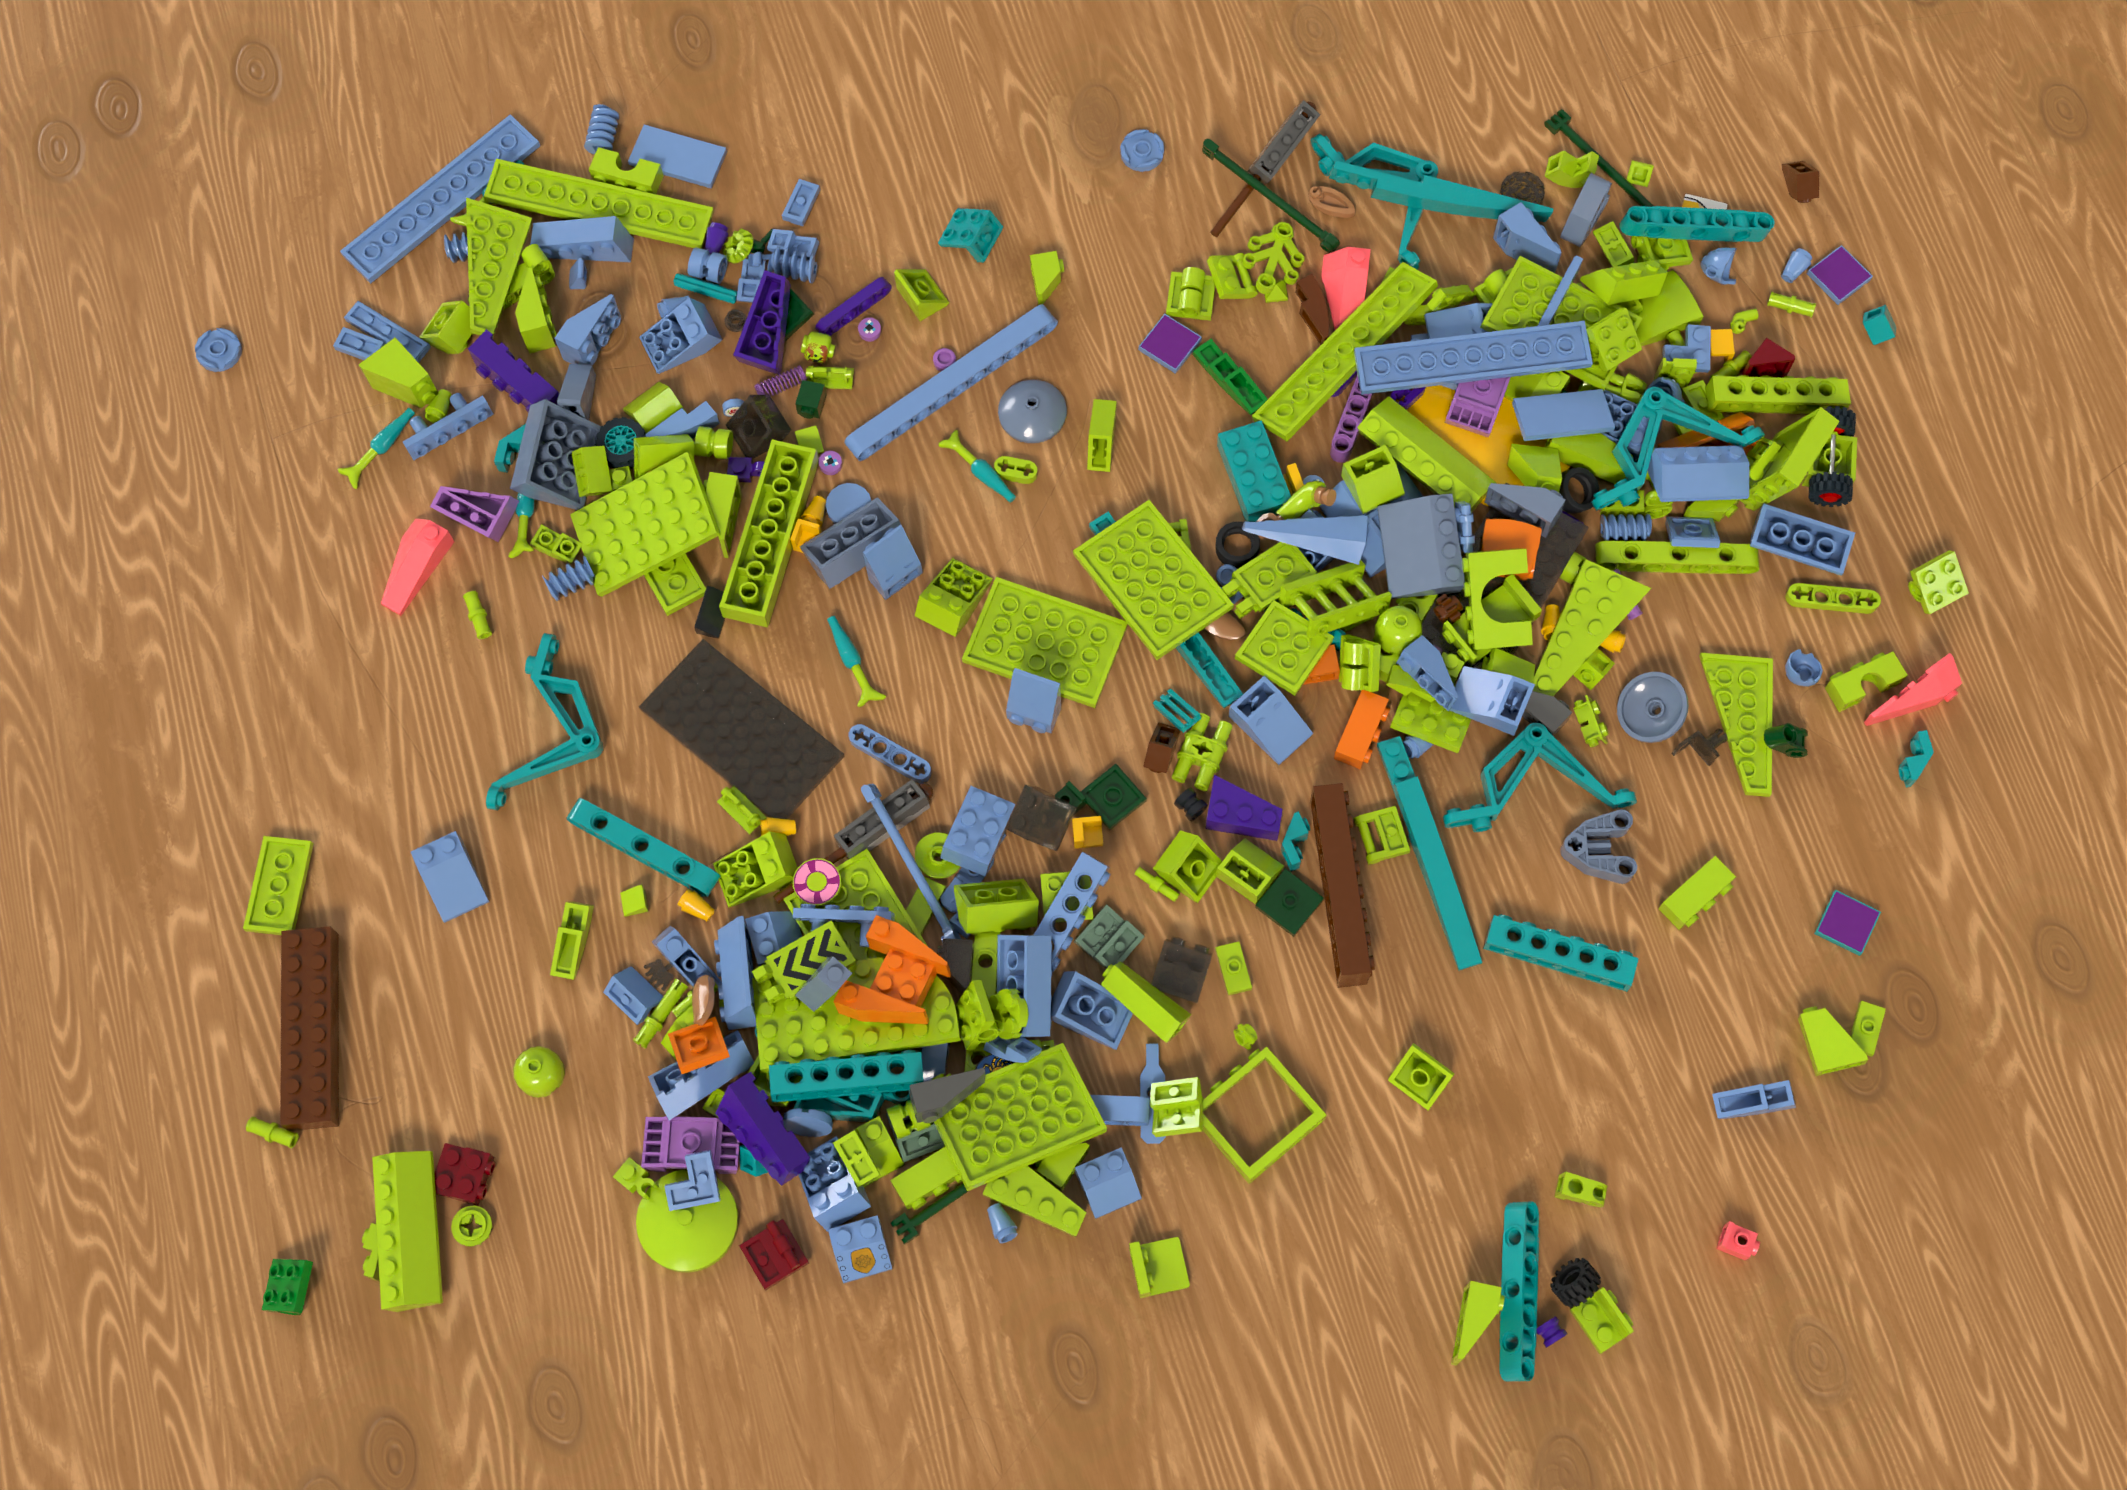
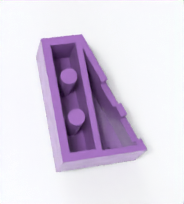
(477, 510)

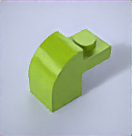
(1571, 171)

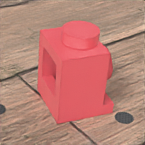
(1729, 1241)

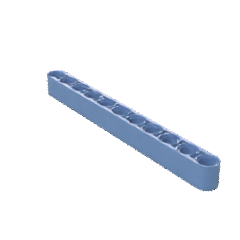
(950, 382)

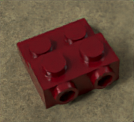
(463, 1173)

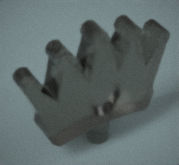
(659, 973)

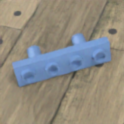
(447, 428)
(832, 913)

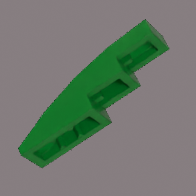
(1230, 377)

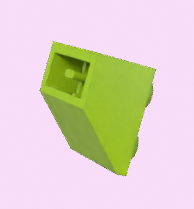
(1373, 479)
(1249, 870)

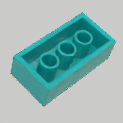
(1253, 470)

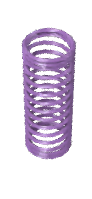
(760, 391)

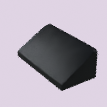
(710, 618)

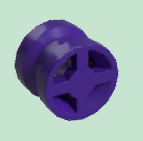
(1551, 1331)

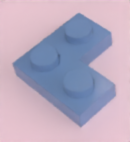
(1696, 347)
(701, 1186)

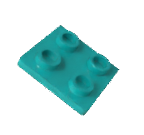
(972, 230)

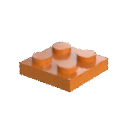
(698, 1045)

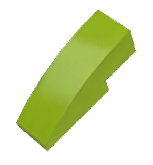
(571, 939)

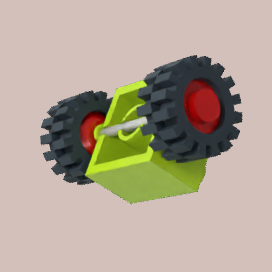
(1834, 469)

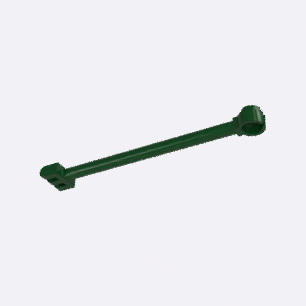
(1561, 123)
(1328, 240)
(911, 1224)

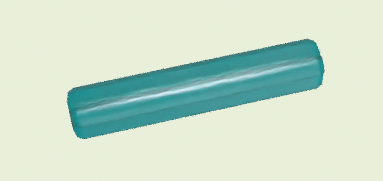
(705, 288)

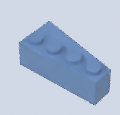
(584, 238)
(680, 1091)

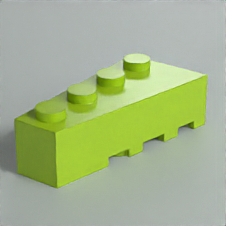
(1036, 1198)

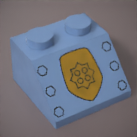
(860, 1249)

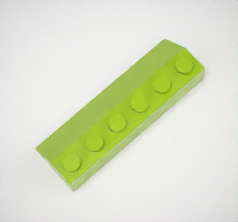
(1424, 454)
(407, 1230)

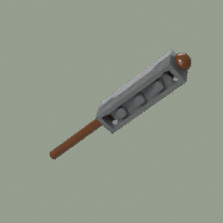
(1273, 155)
(868, 829)

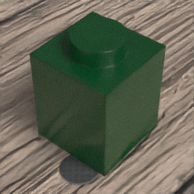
(810, 399)

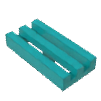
(1166, 700)

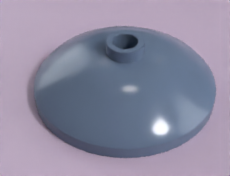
(1034, 422)
(1641, 699)

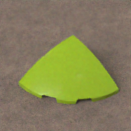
(1668, 311)

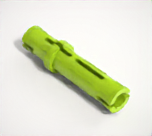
(661, 1012)

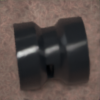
(1192, 806)

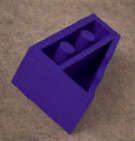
(1241, 812)

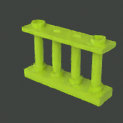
(1334, 581)

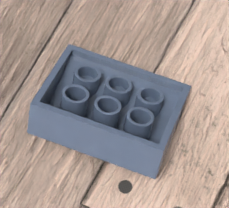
(545, 456)
(1421, 546)

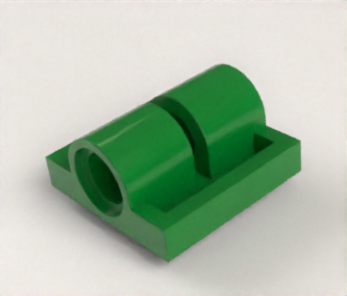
(287, 1286)

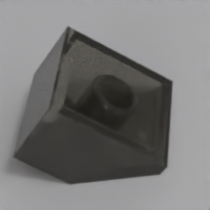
(757, 424)
(1041, 817)
(960, 961)

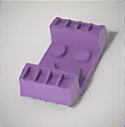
(1477, 405)
(671, 1140)

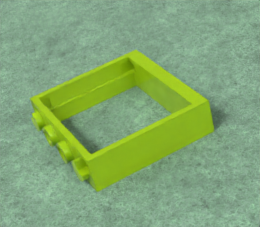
(1798, 451)
(1288, 1142)

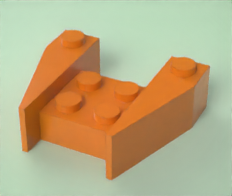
(900, 982)

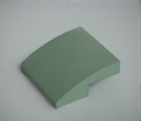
(1108, 937)
(918, 1142)

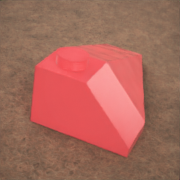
(1345, 281)
(416, 559)
(1933, 687)

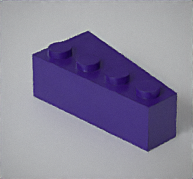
(765, 327)
(508, 374)
(761, 1130)

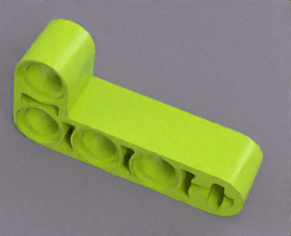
(535, 258)

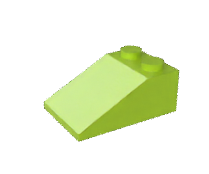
(1537, 385)
(724, 498)
(1478, 1309)

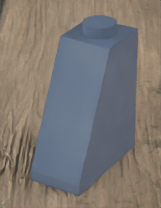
(578, 389)
(823, 983)

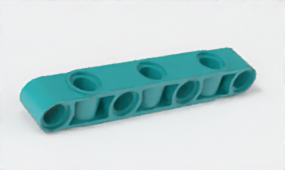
(1696, 223)
(657, 855)
(1520, 1290)

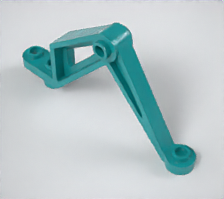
(1417, 167)
(1659, 405)
(1535, 742)
(583, 743)

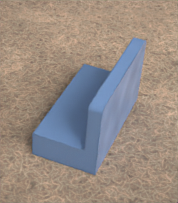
(632, 994)

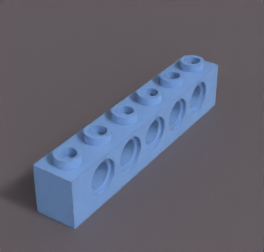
(1084, 866)

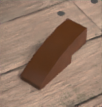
(1313, 307)

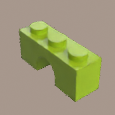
(607, 169)
(1883, 671)

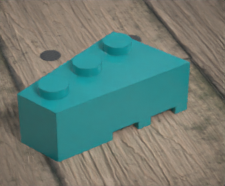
(845, 1108)

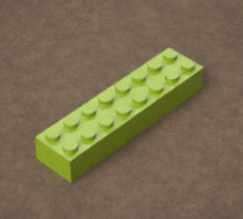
(767, 533)

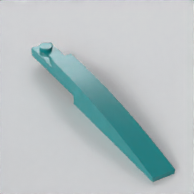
(1432, 193)
(1194, 650)
(1430, 853)

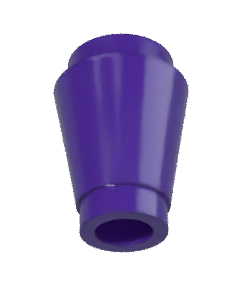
(716, 237)

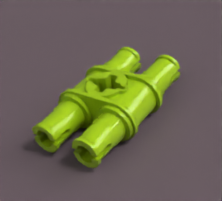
(1209, 760)

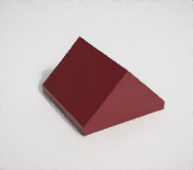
(1769, 360)

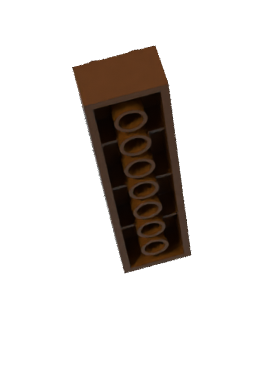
(1341, 886)
(309, 1029)

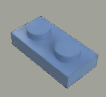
(801, 202)
(356, 344)

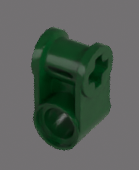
(1787, 740)

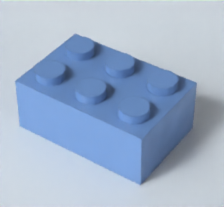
(977, 831)

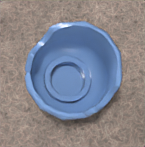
(1803, 669)

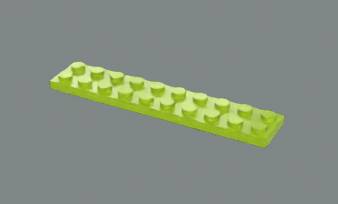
(582, 198)
(1335, 359)

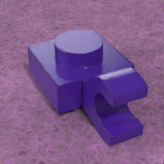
(744, 468)

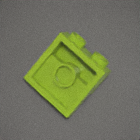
(1664, 251)

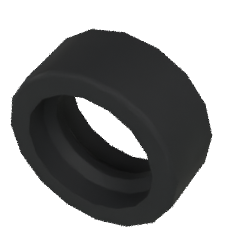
(1589, 485)
(1224, 556)

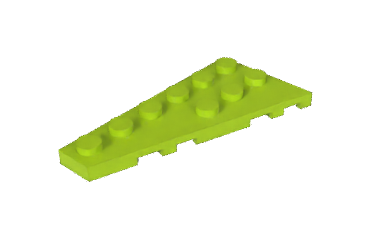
(494, 251)
(1590, 614)
(1744, 704)

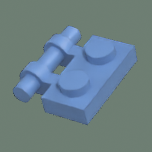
(1464, 526)

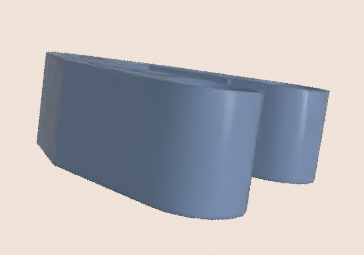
(1586, 210)
(1600, 866)

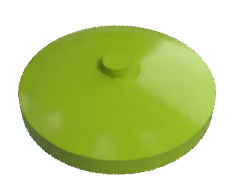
(688, 1236)

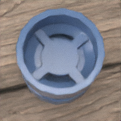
(711, 266)

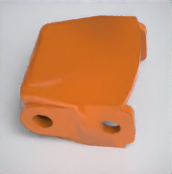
(1512, 534)

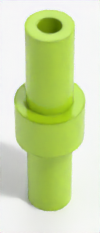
(1157, 884)

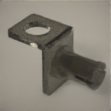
(1703, 746)

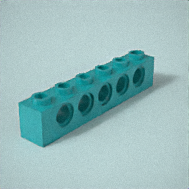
(1547, 957)
(836, 1086)

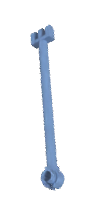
(873, 795)

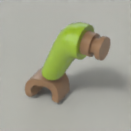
(1305, 498)

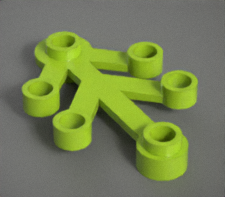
(1282, 235)

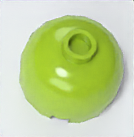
(1397, 629)
(538, 1071)

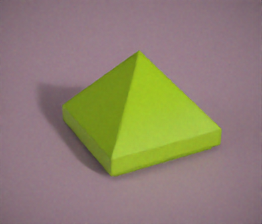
(1639, 173)
(1278, 293)

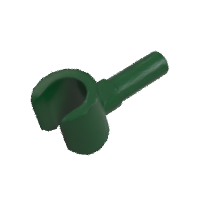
(759, 246)

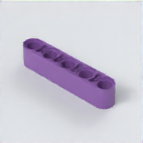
(1350, 419)

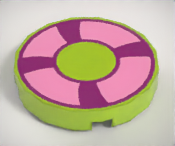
(817, 882)

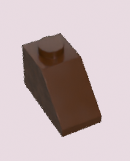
(1801, 181)
(1161, 748)

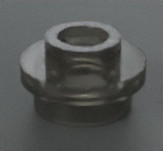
(732, 316)

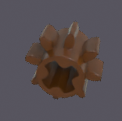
(1448, 608)

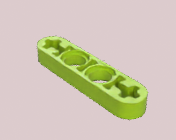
(1833, 594)

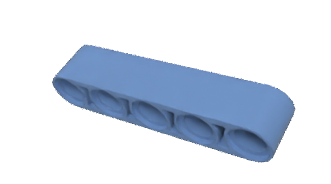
(1123, 1109)

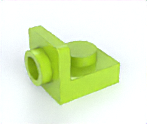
(1594, 669)

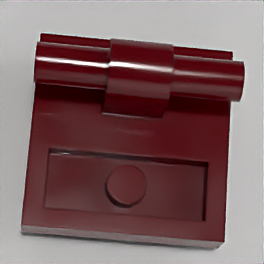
(774, 1254)

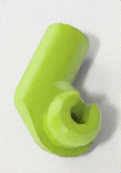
(1741, 318)

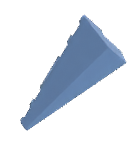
(1332, 536)

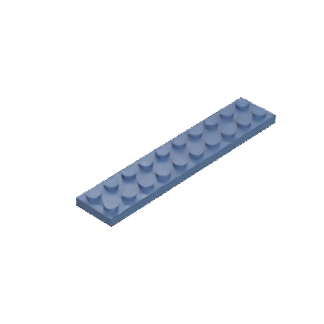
(437, 200)
(1472, 357)

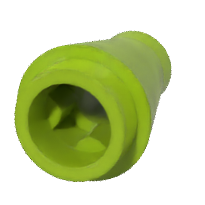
(438, 406)

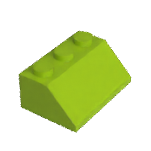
(1626, 282)
(996, 906)

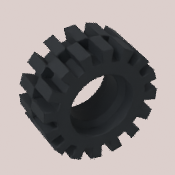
(1575, 1282)

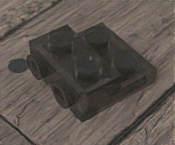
(1182, 969)

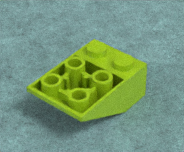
(535, 315)
(952, 597)
(756, 869)

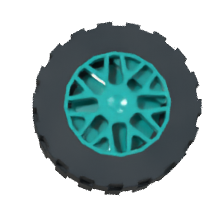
(619, 441)

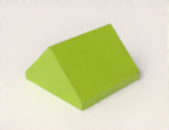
(920, 292)
(653, 406)
(1421, 1076)

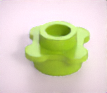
(1245, 1035)

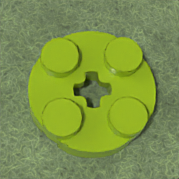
(1007, 1002)

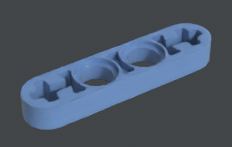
(888, 755)

